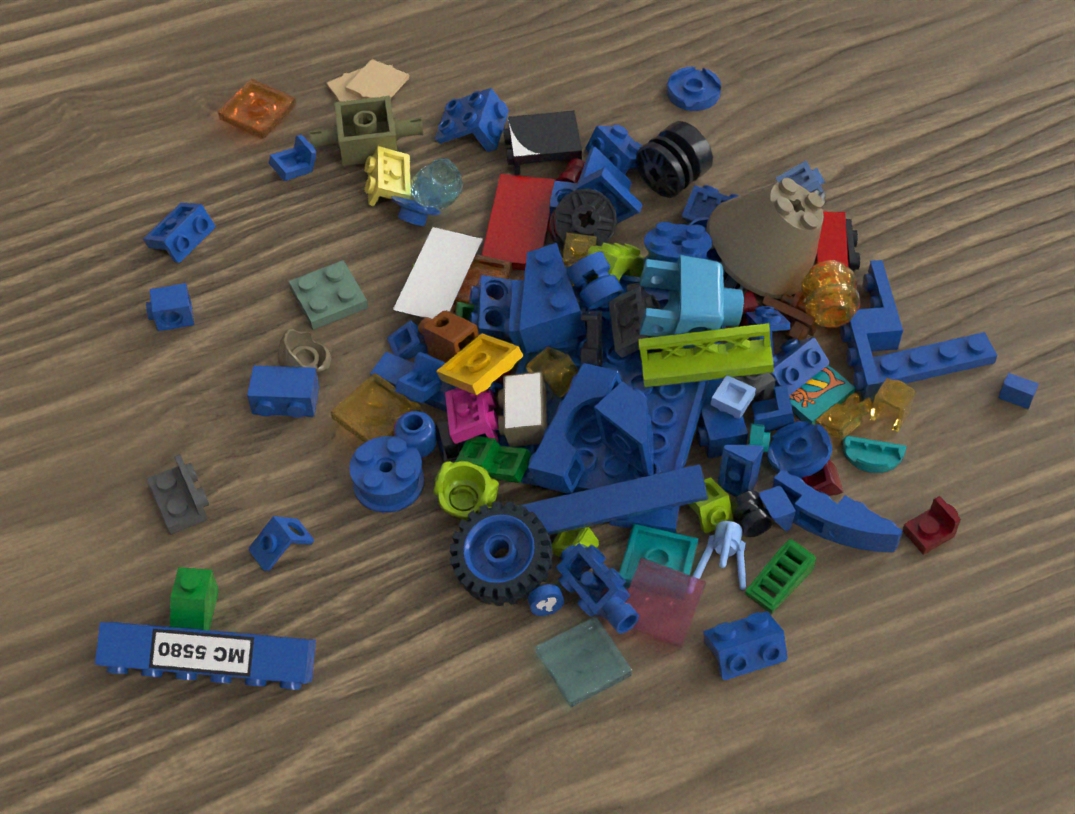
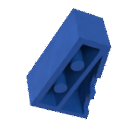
(548, 301)

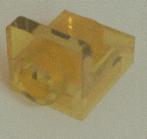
(556, 369)

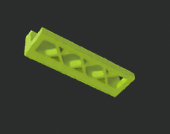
(706, 359)

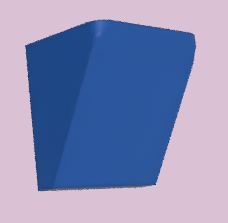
(407, 341)
(1018, 390)
(778, 506)

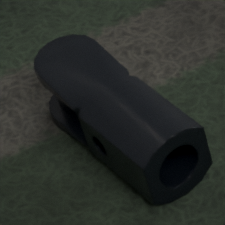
(445, 443)

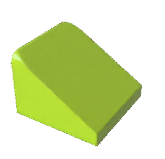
(574, 537)

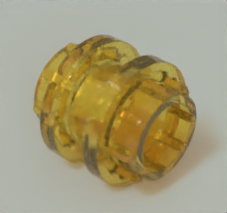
(831, 293)

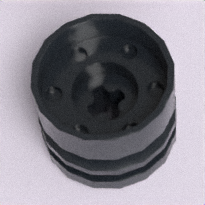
(674, 159)
(577, 204)

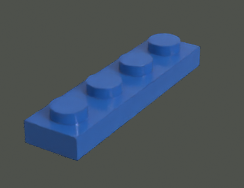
(936, 359)

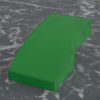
(499, 461)

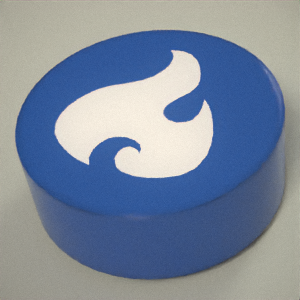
(545, 600)

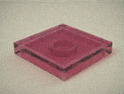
(664, 601)

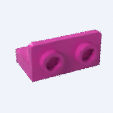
(471, 414)

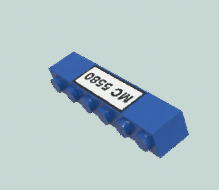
(205, 653)

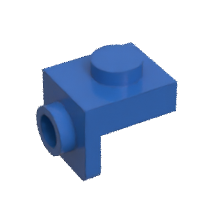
(294, 161)
(422, 380)

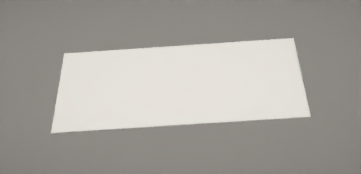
(437, 273)

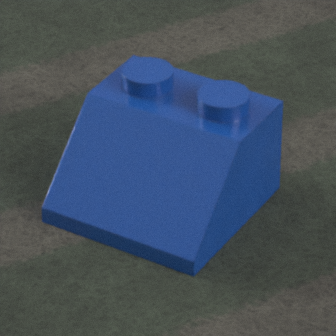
(627, 427)

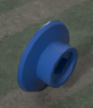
(413, 212)

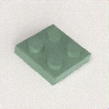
(328, 294)

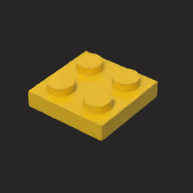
(480, 364)

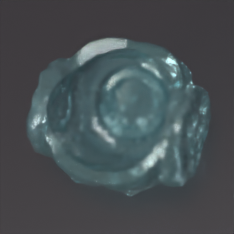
(437, 184)

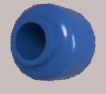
(417, 431)

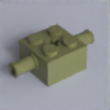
(363, 127)

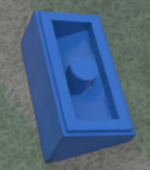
(740, 468)

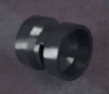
(753, 516)

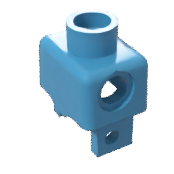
(694, 297)

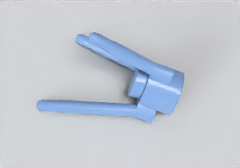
(726, 543)

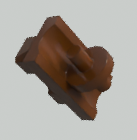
(794, 311)

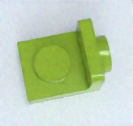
(714, 509)

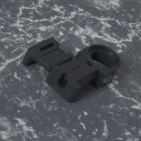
(592, 348)

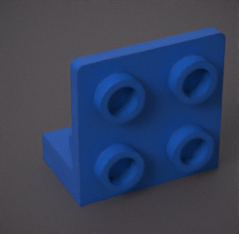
(605, 177)

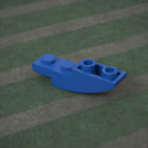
(843, 523)

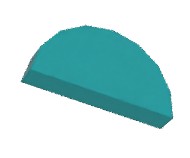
(872, 455)

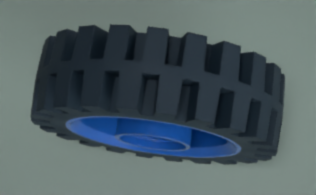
(505, 577)

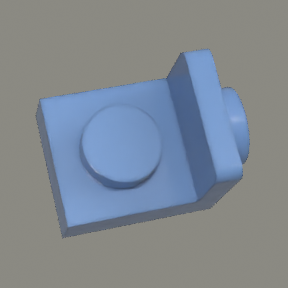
(805, 177)

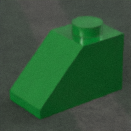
(193, 598)

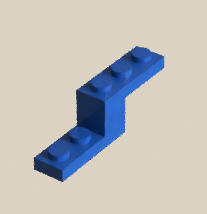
(872, 330)

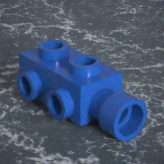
(599, 591)

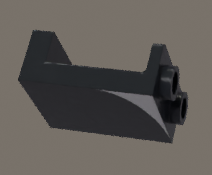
(542, 138)

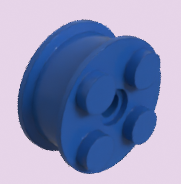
(671, 240)
(386, 474)

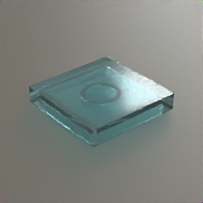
(583, 661)

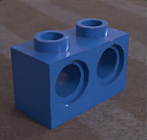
(489, 309)

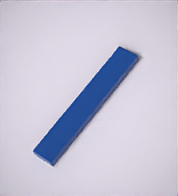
(621, 500)

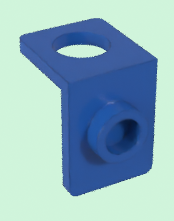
(276, 539)

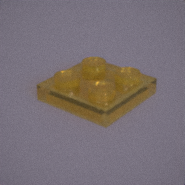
(372, 409)

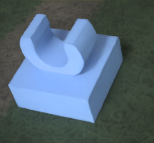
(733, 396)

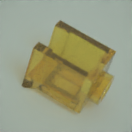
(897, 395)

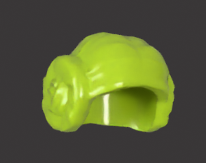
(464, 488)

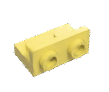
(387, 175)

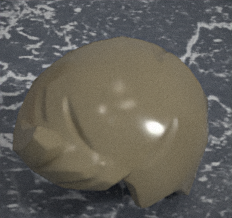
(300, 350)

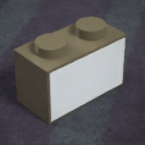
(524, 409)

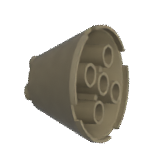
(768, 237)

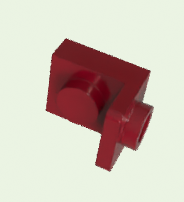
(933, 526)

